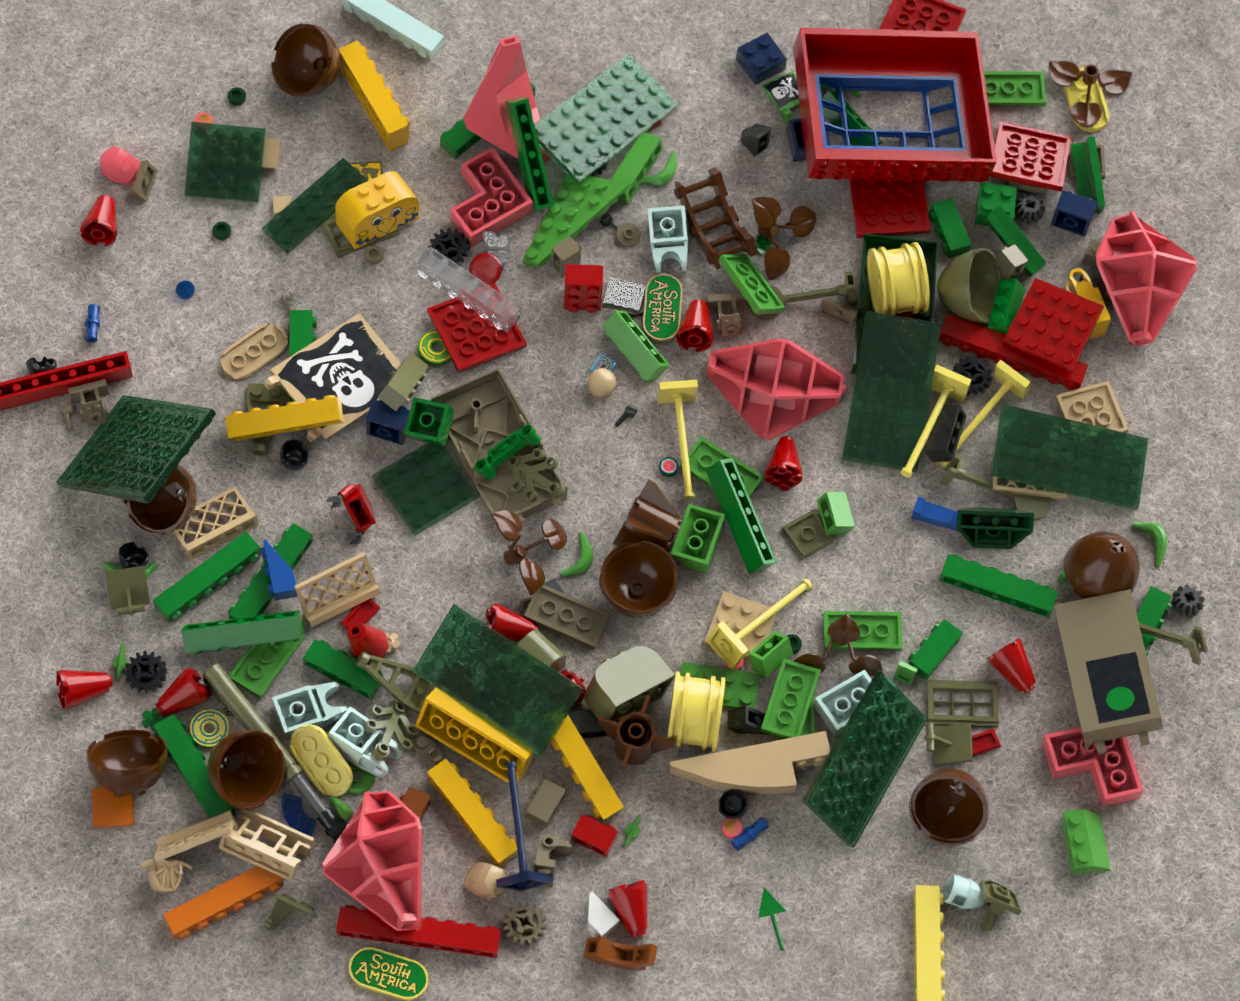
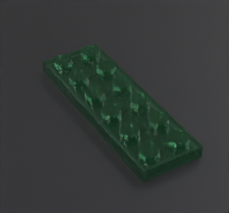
(312, 206)

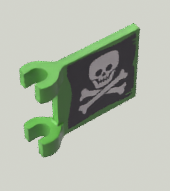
(783, 94)

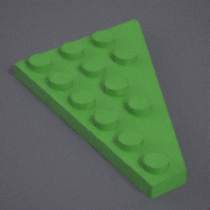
(572, 211)

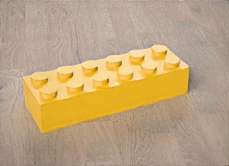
(374, 96)
(472, 736)

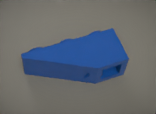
(280, 574)

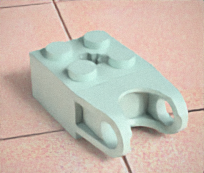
(668, 242)
(311, 704)
(357, 744)

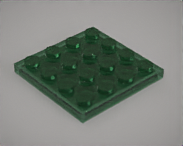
(225, 162)
(425, 487)

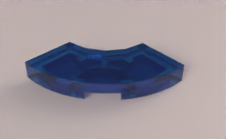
(295, 815)

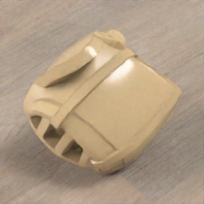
(165, 874)

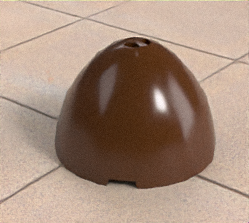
(165, 511)
(1099, 570)
(251, 770)
(932, 802)

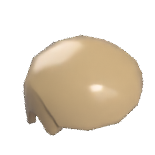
(601, 383)

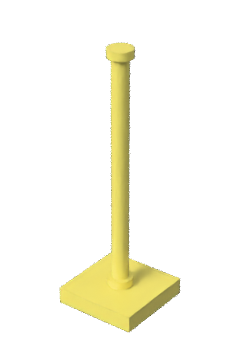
(1010, 381)
(949, 385)
(680, 392)
(728, 644)

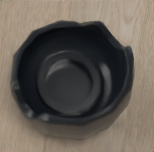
(36, 367)
(291, 449)
(130, 552)
(735, 799)

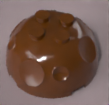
(305, 60)
(638, 579)
(127, 761)

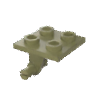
(127, 590)
(949, 743)
(283, 907)

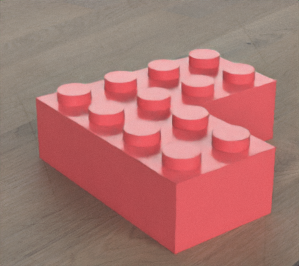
(497, 200)
(1112, 772)

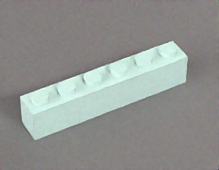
(397, 25)

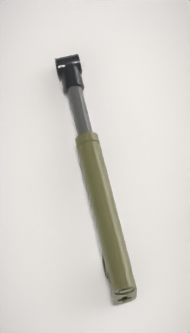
(233, 699)

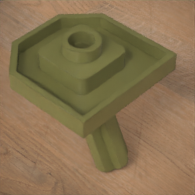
(997, 899)

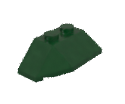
(994, 526)

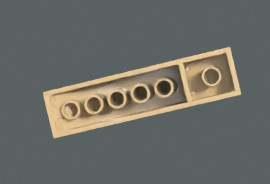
(756, 768)

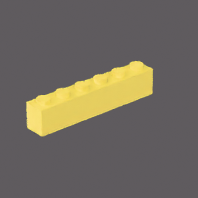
(928, 943)

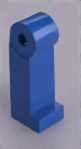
(934, 514)

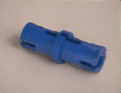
(92, 323)
(749, 833)

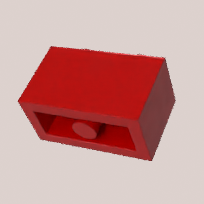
(594, 835)

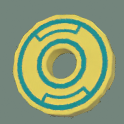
(204, 718)

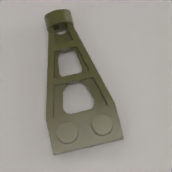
(260, 394)
(418, 690)

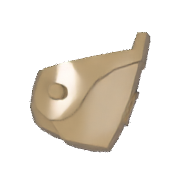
(482, 880)

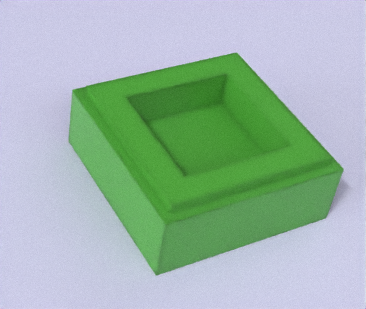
(905, 672)

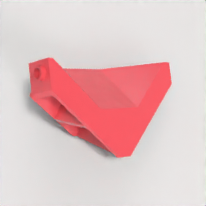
(503, 81)
(1142, 275)
(775, 384)
(381, 860)

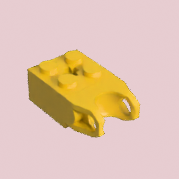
(1086, 290)

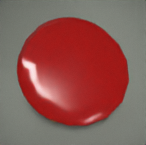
(486, 268)

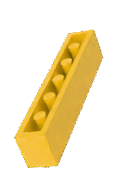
(284, 419)
(586, 771)
(472, 813)

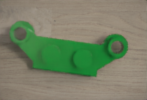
(505, 449)

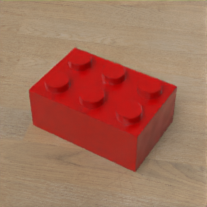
(583, 287)

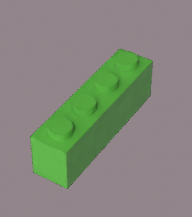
(638, 163)
(635, 346)

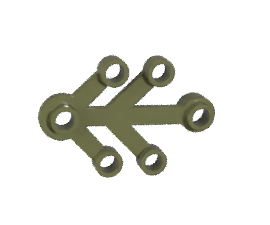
(532, 474)
(397, 712)

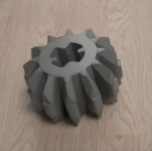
(1029, 208)
(1191, 607)

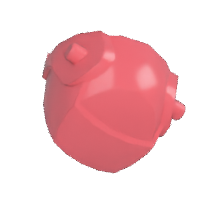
(119, 165)

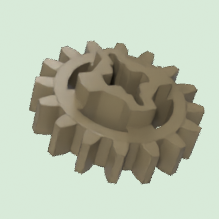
(531, 928)

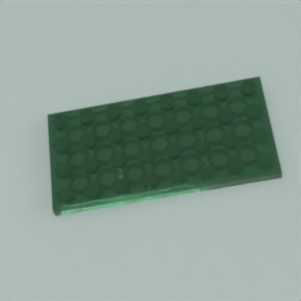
(603, 118)
(891, 390)
(1069, 457)
(498, 680)
(864, 759)

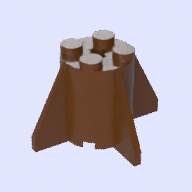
(650, 519)
(635, 737)

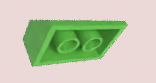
(698, 538)
(1084, 842)

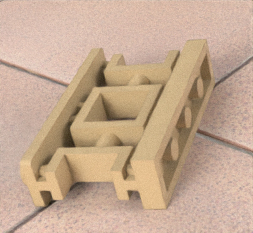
(262, 854)

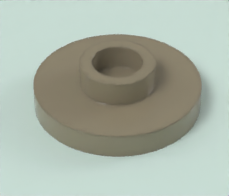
(628, 234)

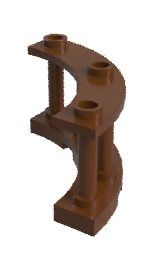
(729, 218)

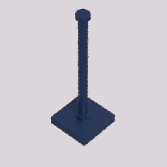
(525, 879)

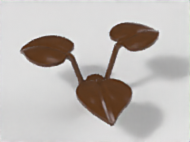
(1113, 81)
(765, 212)
(509, 527)
(843, 632)

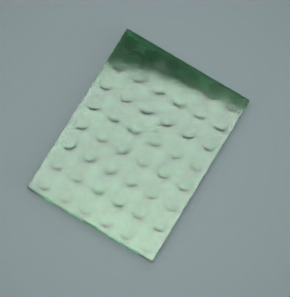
(136, 448)

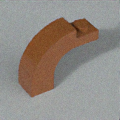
(618, 955)

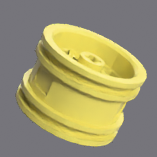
(898, 279)
(696, 711)

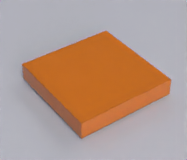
(111, 810)

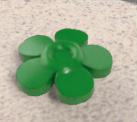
(762, 245)
(151, 718)

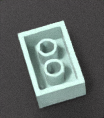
(839, 702)

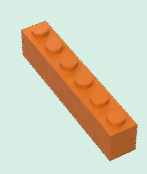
(221, 900)

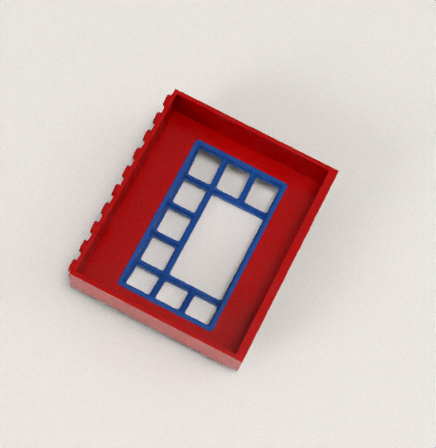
(901, 64)

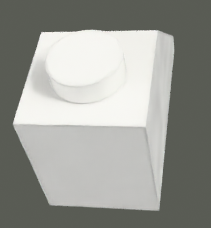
(600, 918)

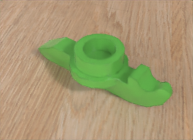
(120, 661)
(632, 830)

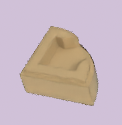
(280, 203)

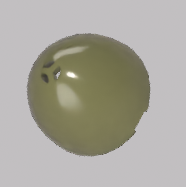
(970, 285)

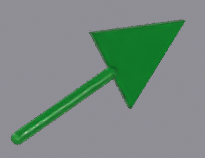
(771, 906)

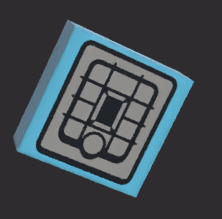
(603, 362)

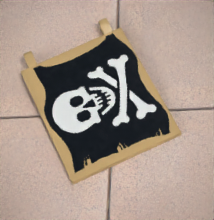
(341, 363)

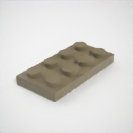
(567, 616)

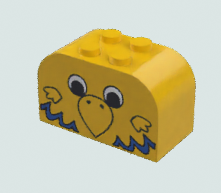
(376, 209)

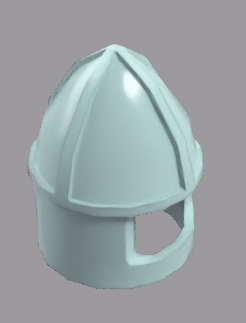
(962, 893)

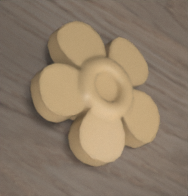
(393, 643)

